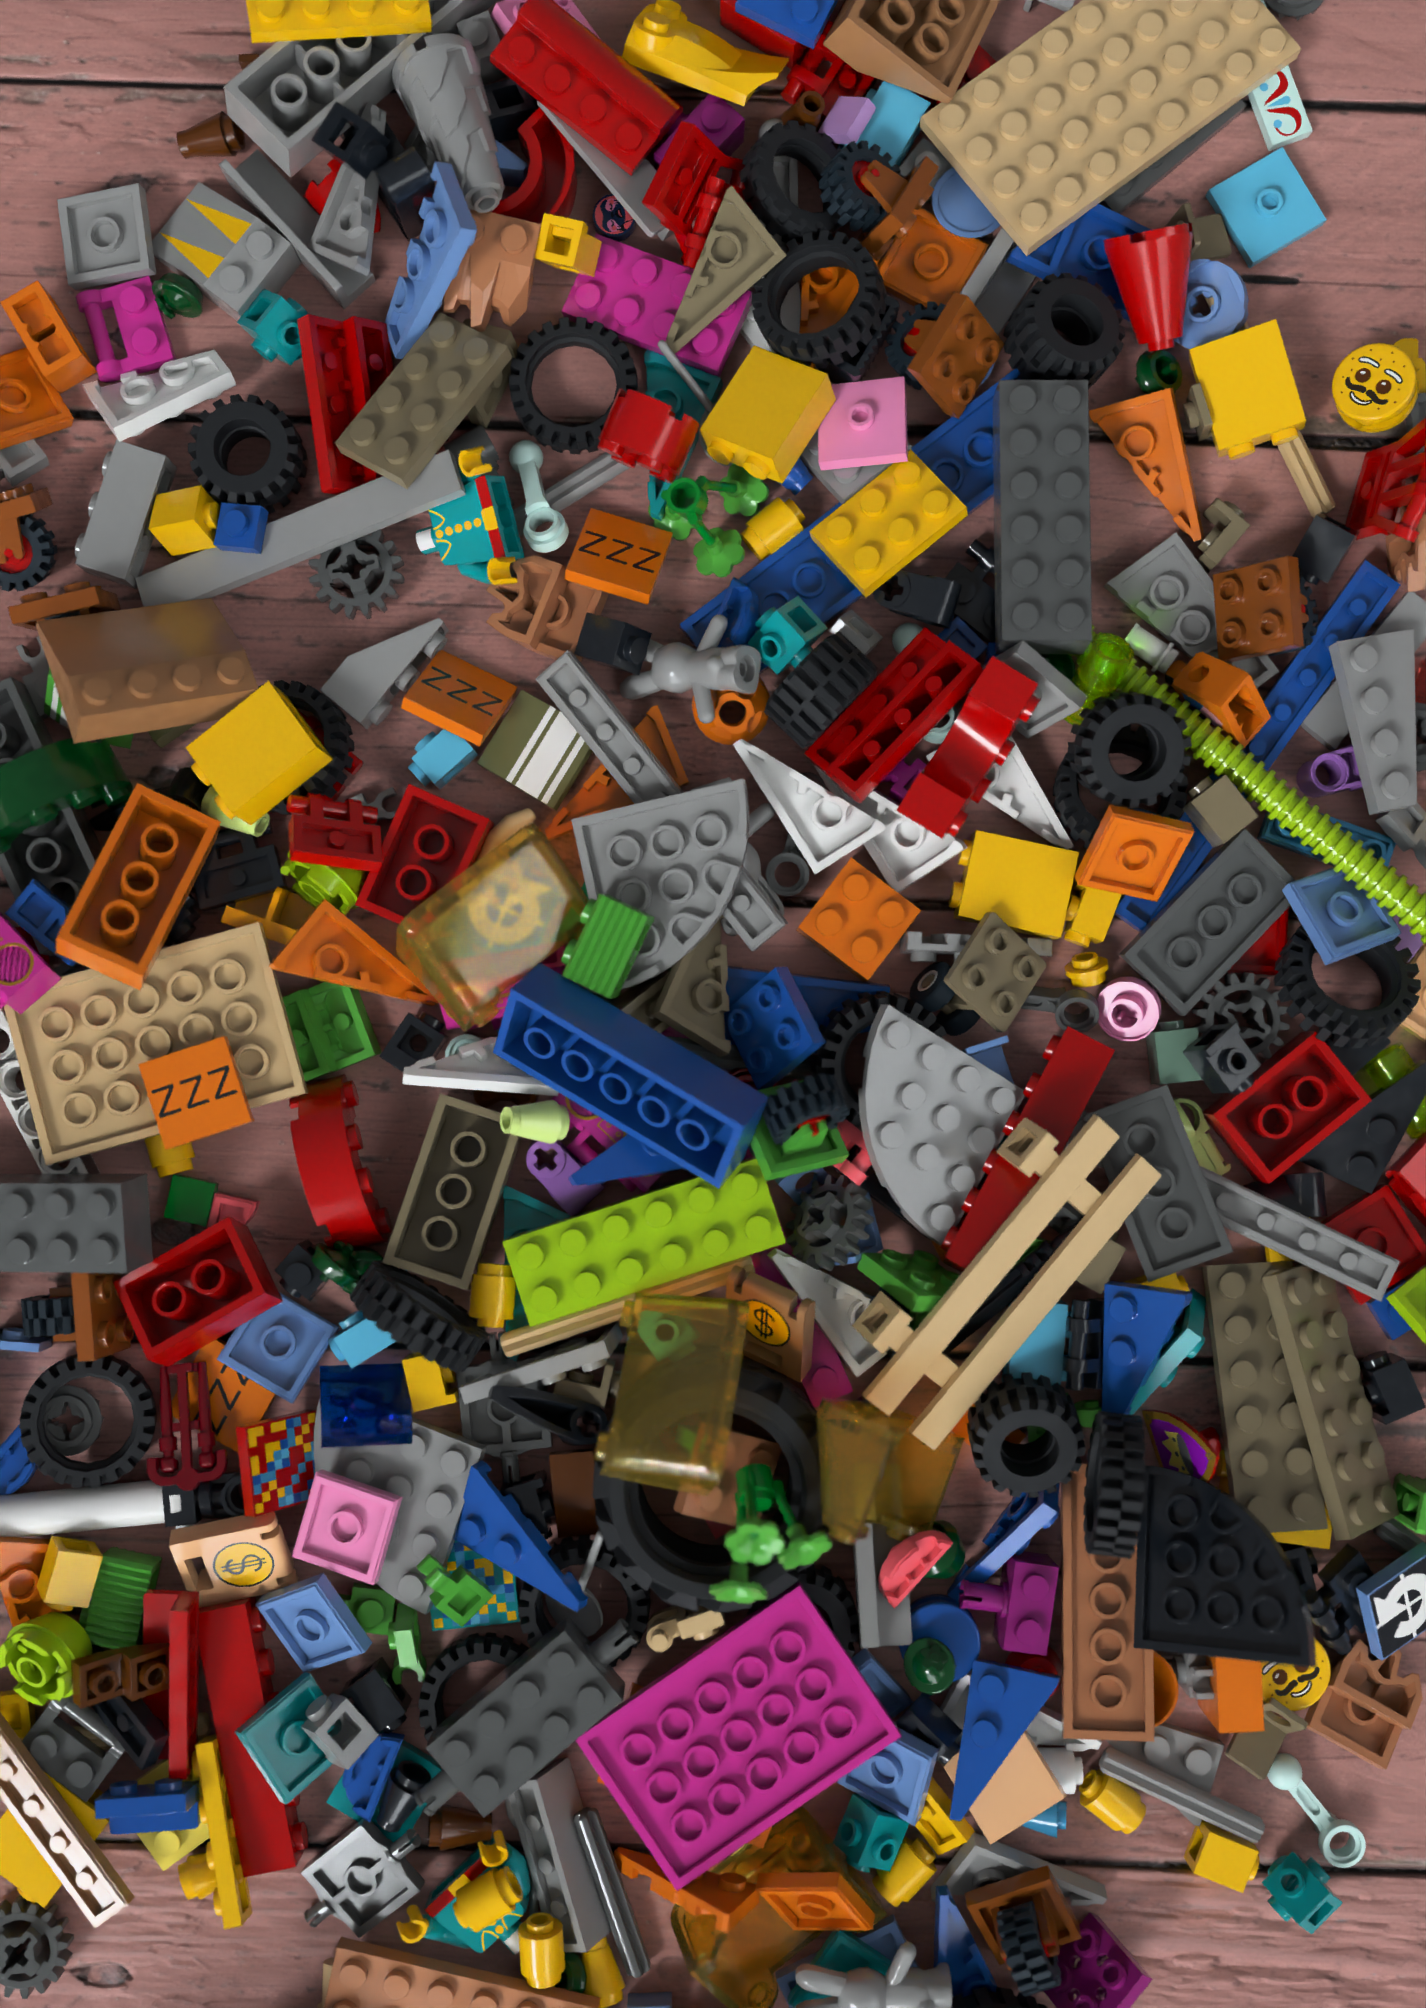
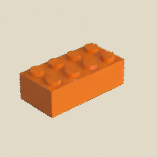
(137, 887)

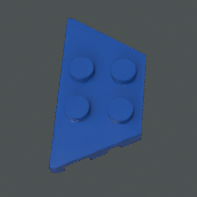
(1081, 251)

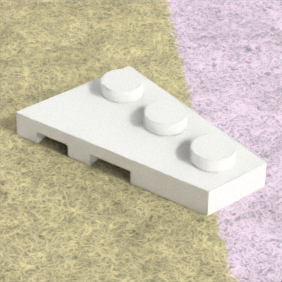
(152, 398)

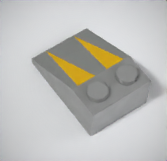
(224, 250)

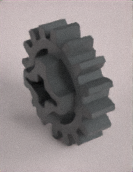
(373, 569)
(1251, 1005)
(829, 1222)
(42, 1959)

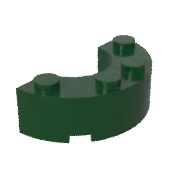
(56, 779)

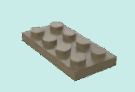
(423, 400)

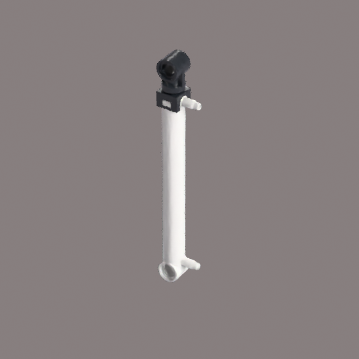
(118, 1506)

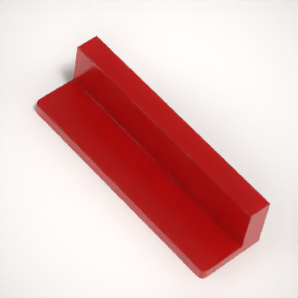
(174, 1619)

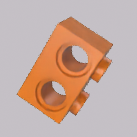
(48, 337)

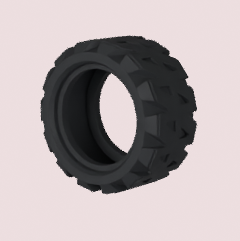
(685, 1569)

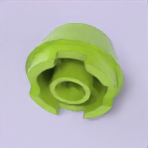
(322, 882)
(42, 1656)

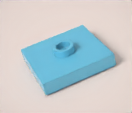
(1266, 207)

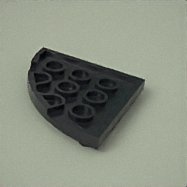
(1214, 1578)

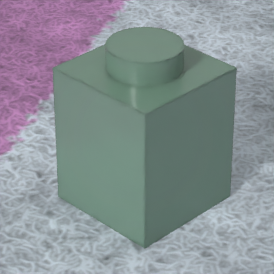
(1166, 1053)

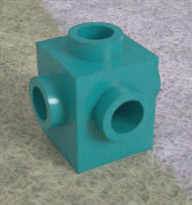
(274, 326)
(786, 634)
(869, 1835)
(1301, 1891)

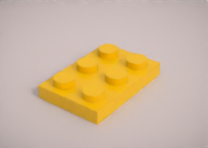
(888, 523)

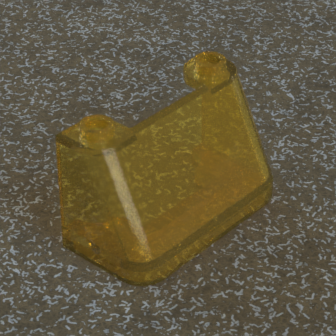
(492, 926)
(675, 1391)
(879, 1471)
(742, 1963)

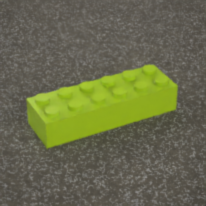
(642, 1242)

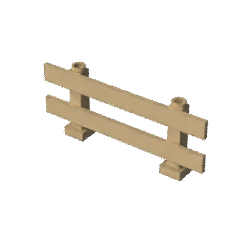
(922, 1349)

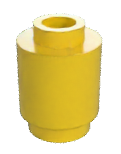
(773, 527)
(169, 1161)
(492, 1295)
(1112, 1801)
(908, 1873)
(487, 1899)
(541, 1950)

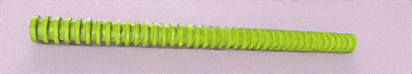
(1287, 806)

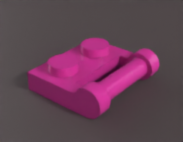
(139, 323)

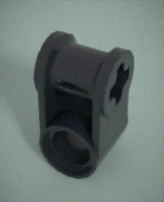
(923, 597)

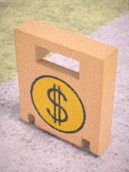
(240, 1557)

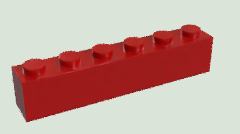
(1053, 1104)
(238, 1687)

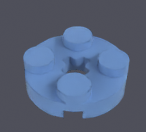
(1229, 305)

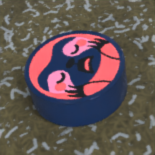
(612, 219)

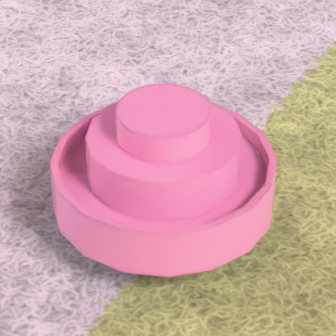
(1128, 1009)

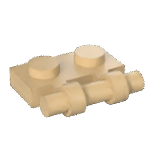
(682, 1622)

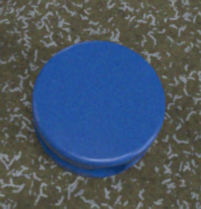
(942, 1619)

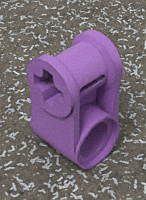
(1341, 769)
(556, 1177)

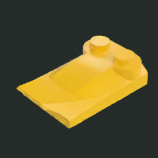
(693, 56)

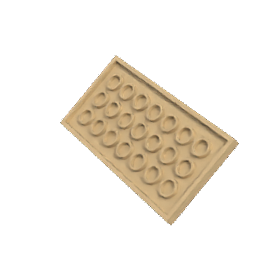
(1100, 103)

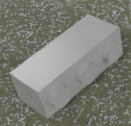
(120, 514)

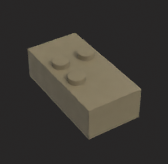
(453, 1193)

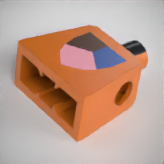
(1221, 694)

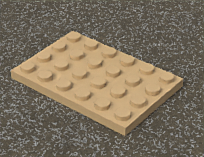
(92, 1031)

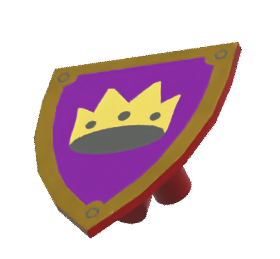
(1182, 1446)

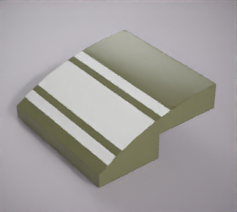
(536, 751)

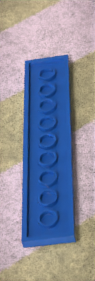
(955, 452)

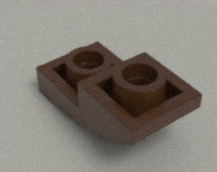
(572, 1492)
(120, 1671)

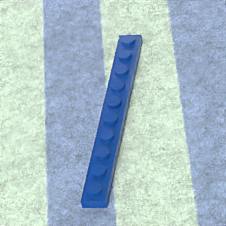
(1288, 705)

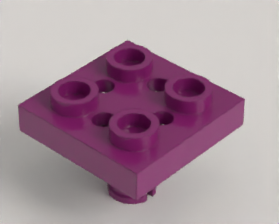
(1097, 1985)

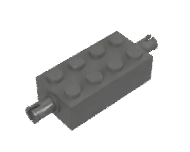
(526, 1716)

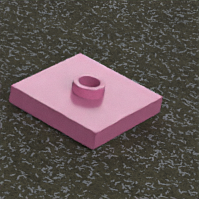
(865, 425)
(347, 1526)

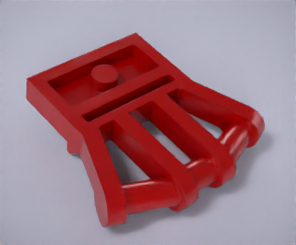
(682, 176)
(1383, 488)

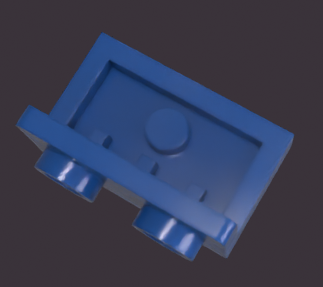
(150, 1807)

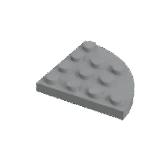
(670, 860)
(929, 1119)
(432, 1485)

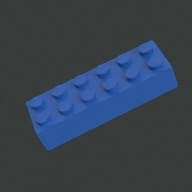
(629, 1074)

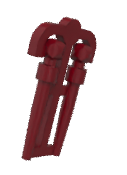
(188, 1477)

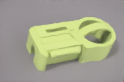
(1202, 1143)

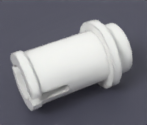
(1151, 649)

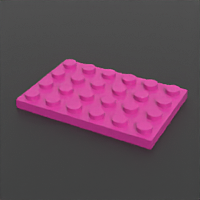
(738, 1736)

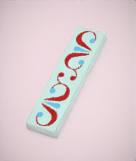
(1280, 110)

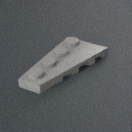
(1178, 601)
(1379, 706)

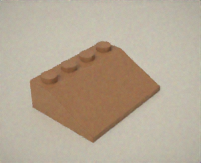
(911, 42)
(145, 668)

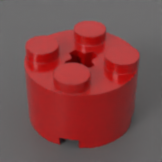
(647, 434)

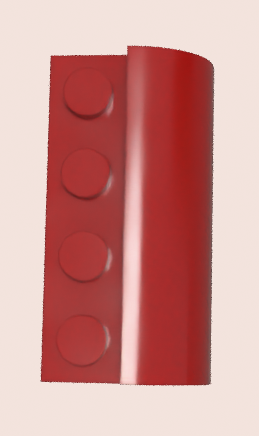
(585, 83)
(342, 372)
(894, 714)

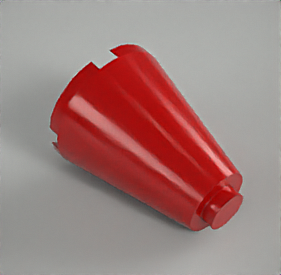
(1153, 281)

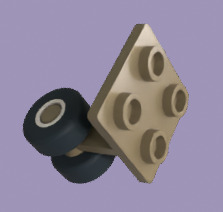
(985, 980)

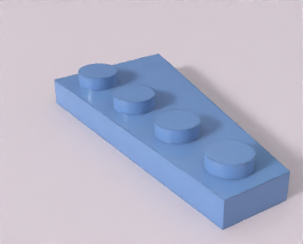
(430, 260)

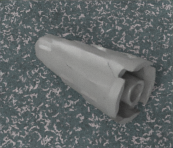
(451, 110)

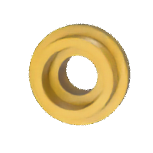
(1087, 969)

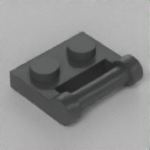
(69, 1754)

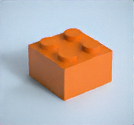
(858, 920)

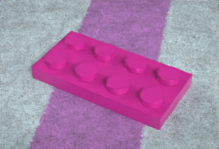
(639, 300)

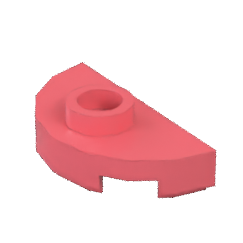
(910, 1563)

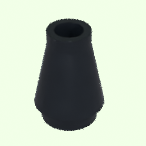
(399, 1794)

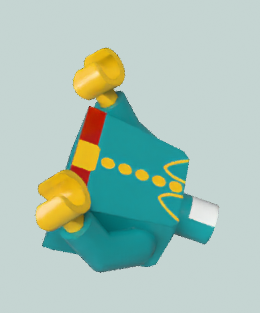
(477, 528)
(440, 1921)

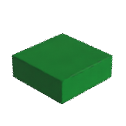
(190, 1199)

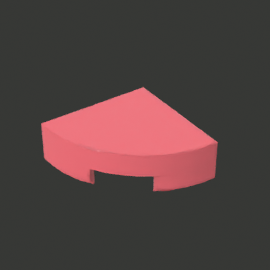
(233, 1206)

